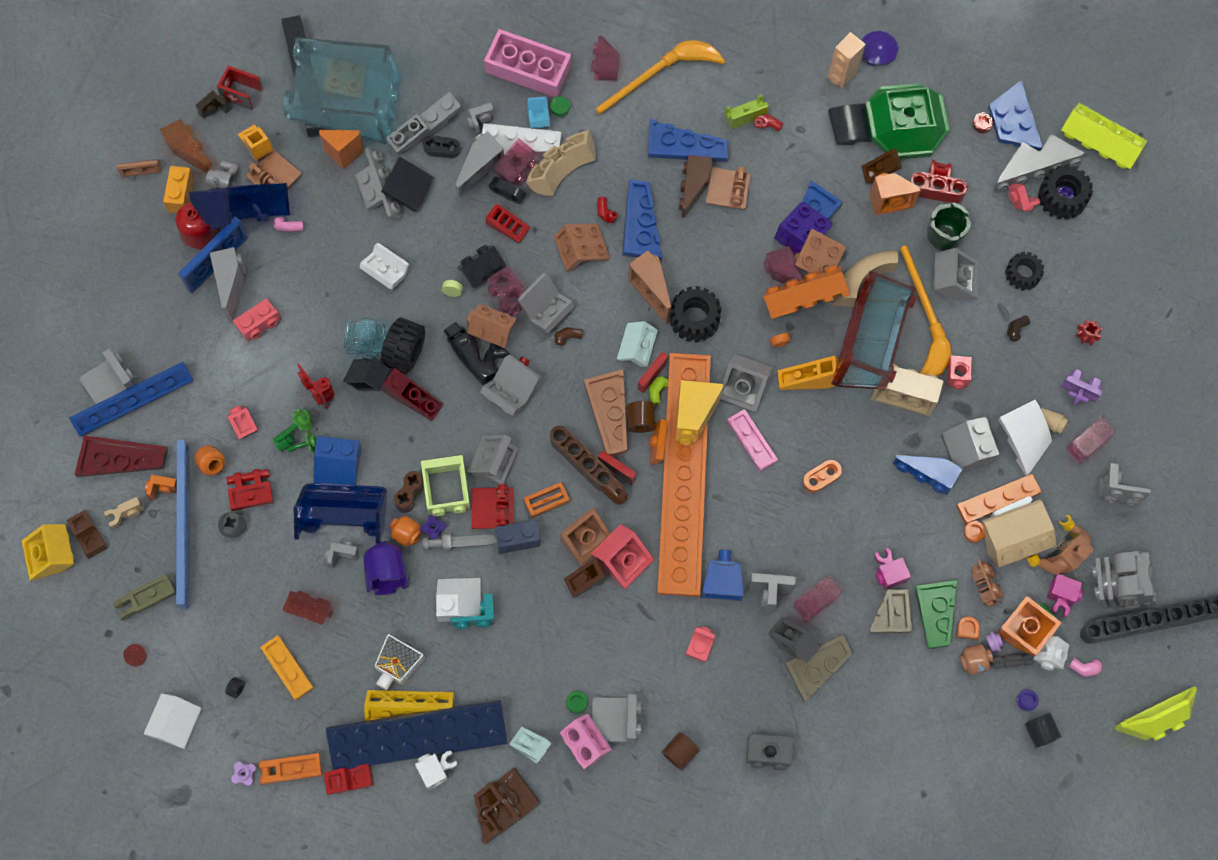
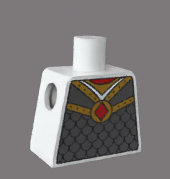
(396, 662)

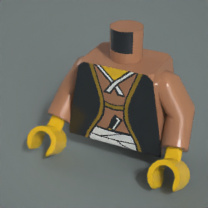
(1067, 553)

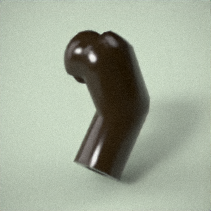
(1015, 327)

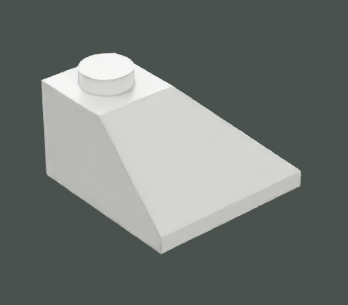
(458, 598)

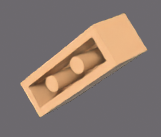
(846, 60)

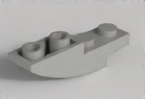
(425, 125)

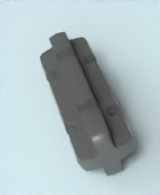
(1012, 660)

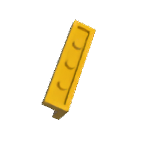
(389, 708)

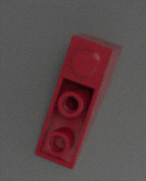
(410, 394)

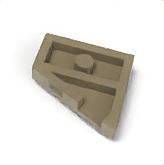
(893, 614)

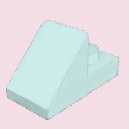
(530, 744)

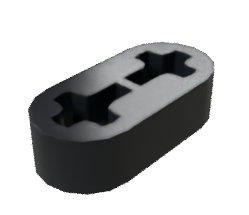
(441, 146)
(507, 190)

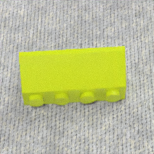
(1104, 136)

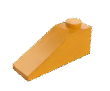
(810, 375)

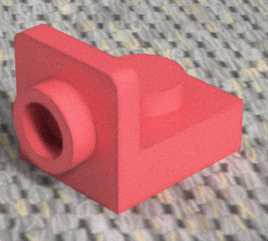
(241, 421)
(701, 644)

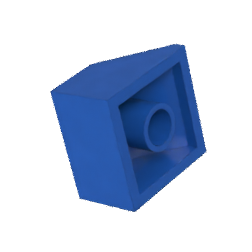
(336, 461)

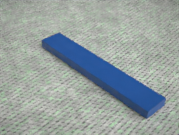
(131, 399)

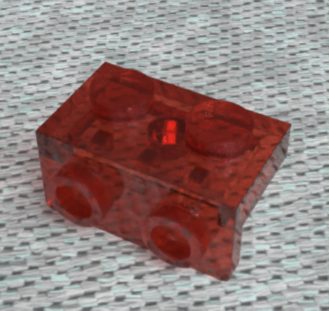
(308, 608)

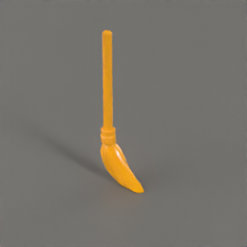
(686, 51)
(940, 348)

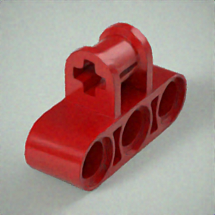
(939, 176)

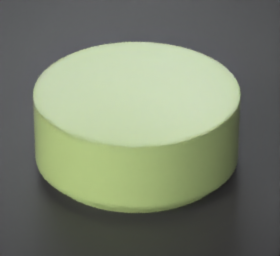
(452, 288)

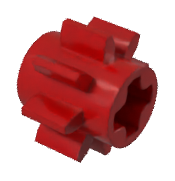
(1086, 336)

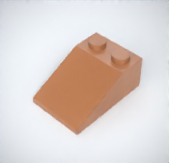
(648, 279)

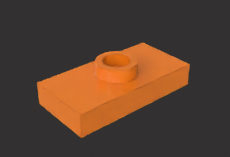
(658, 441)

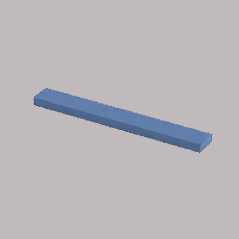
(182, 546)

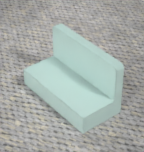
(637, 343)

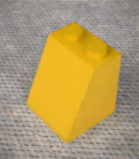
(695, 408)

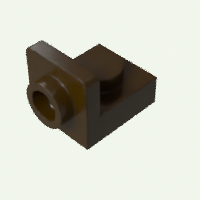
(210, 103)

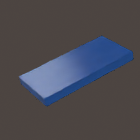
(201, 265)

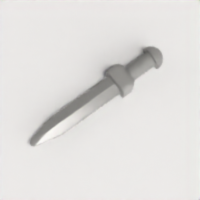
(462, 541)

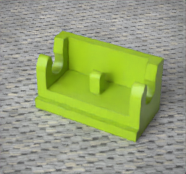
(745, 113)

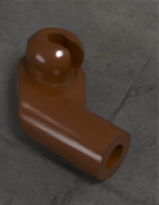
(566, 333)

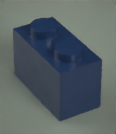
(517, 536)

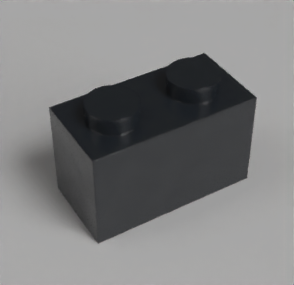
(367, 374)

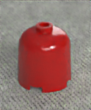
(192, 228)

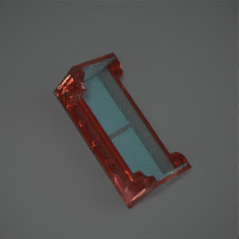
(873, 334)

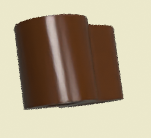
(409, 492)

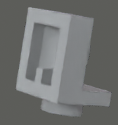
(480, 114)

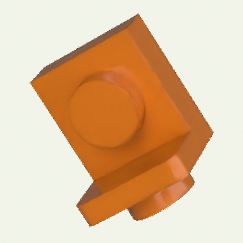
(164, 484)

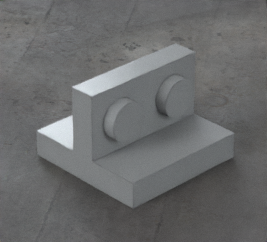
(493, 458)
(770, 586)

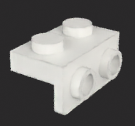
(385, 266)

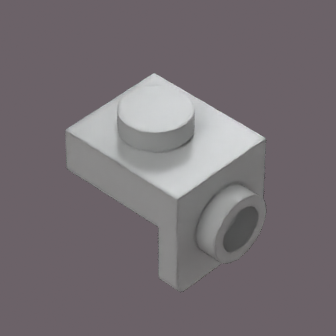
(343, 550)

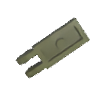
(146, 596)

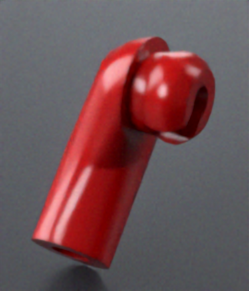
(767, 121)
(604, 213)

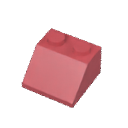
(623, 556)

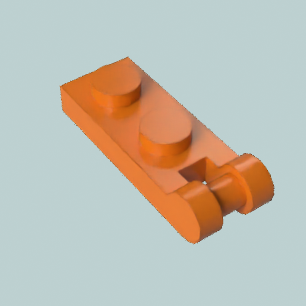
(290, 768)

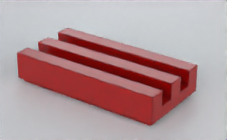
(652, 372)

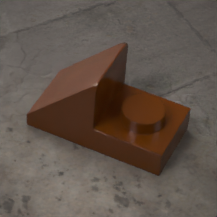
(885, 163)
(585, 577)

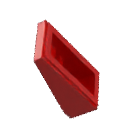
(496, 224)

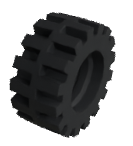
(1029, 261)

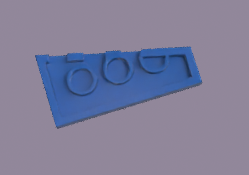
(676, 143)

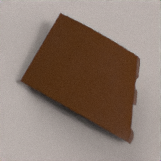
(503, 804)

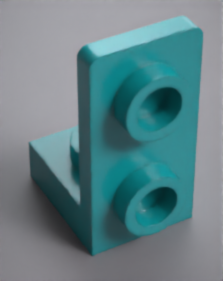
(486, 608)

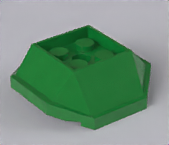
(912, 135)

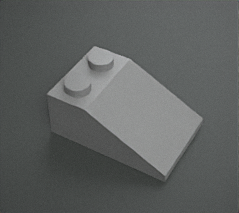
(480, 160)
(230, 279)

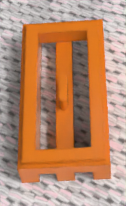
(533, 513)

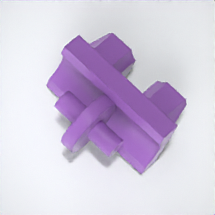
(1080, 390)

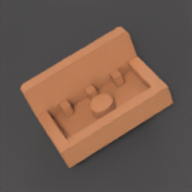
(491, 325)

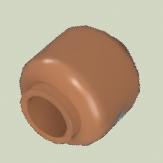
(976, 659)

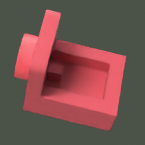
(1019, 198)

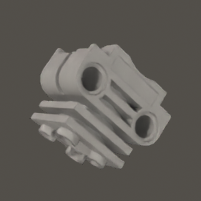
(1127, 580)

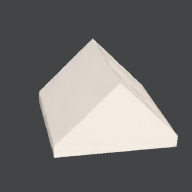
(173, 720)

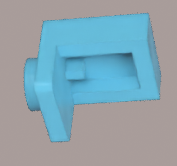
(538, 112)

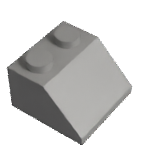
(956, 274)
(745, 382)
(971, 444)

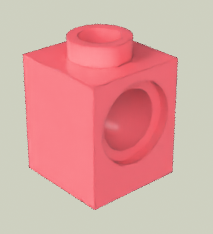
(961, 364)

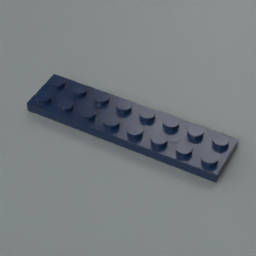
(416, 735)

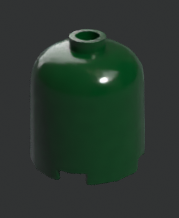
(948, 226)

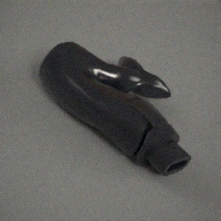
(468, 353)

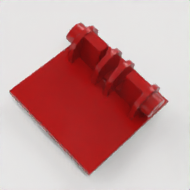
(321, 389)
(492, 507)

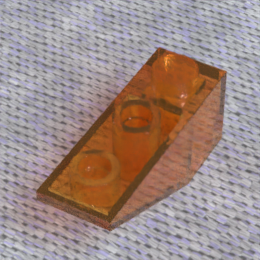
(183, 146)

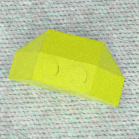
(1160, 717)

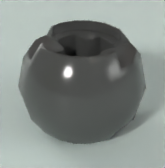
(238, 521)

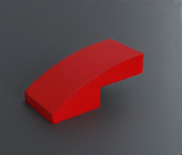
(348, 779)

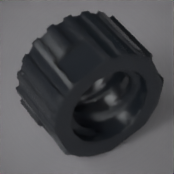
(235, 687)

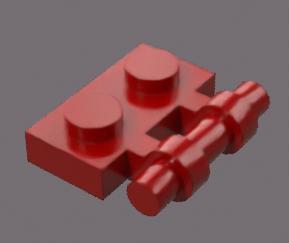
(249, 495)

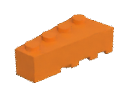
(806, 292)

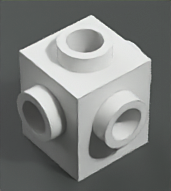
(1053, 654)

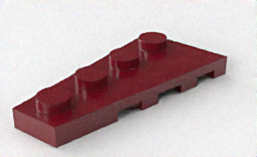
(113, 456)

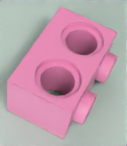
(587, 740)

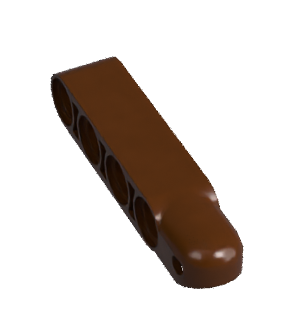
(612, 489)

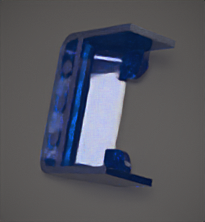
(243, 201)
(342, 506)

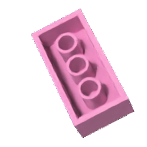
(527, 63)

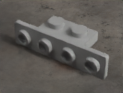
(371, 183)

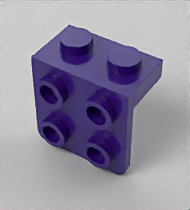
(797, 225)

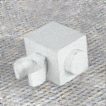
(432, 770)

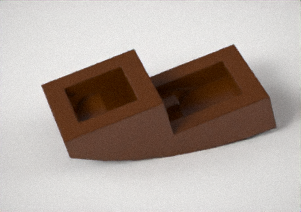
(86, 534)

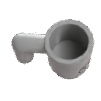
(222, 179)

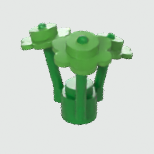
(285, 439)

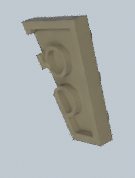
(819, 668)

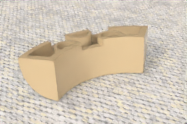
(560, 162)
(878, 262)

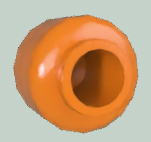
(209, 460)
(405, 531)

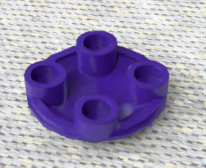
(879, 48)

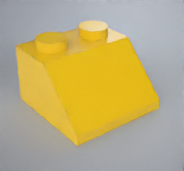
(47, 551)

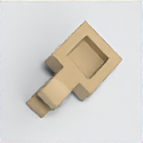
(127, 510)

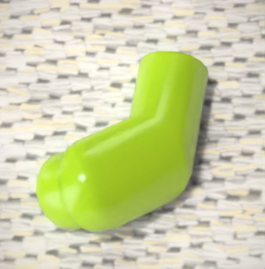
(654, 389)

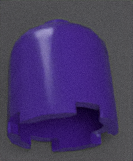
(384, 569)

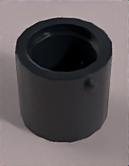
(1043, 730)

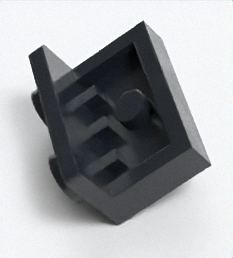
(481, 265)

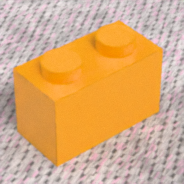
(178, 185)

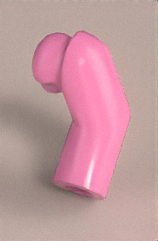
(288, 226)
(1088, 669)

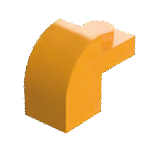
(256, 142)

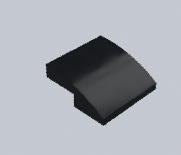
(849, 124)
(407, 184)

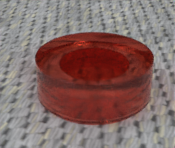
(982, 123)
(135, 655)

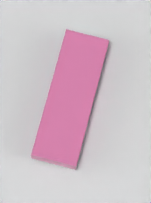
(752, 440)

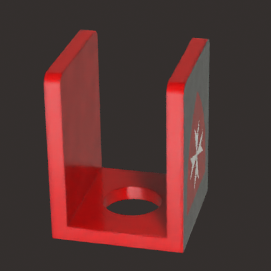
(236, 75)

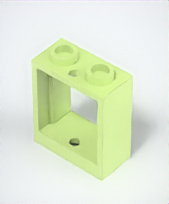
(444, 465)

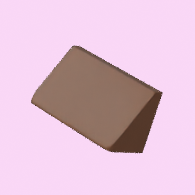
(139, 167)

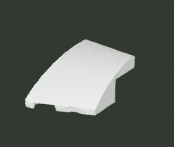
(1027, 434)

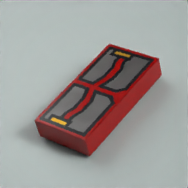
(617, 467)

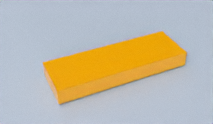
(286, 667)

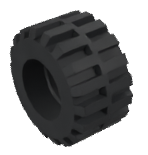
(1060, 205)
(698, 299)
(403, 345)

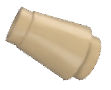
(1055, 421)

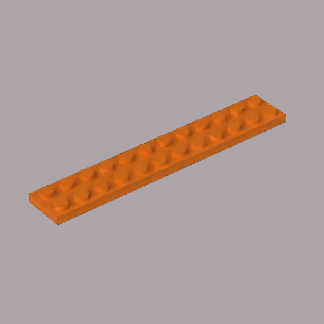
(682, 489)

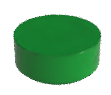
(560, 106)
(576, 702)

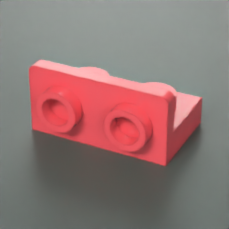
(257, 320)

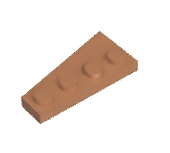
(608, 407)

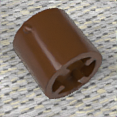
(641, 416)
(680, 751)

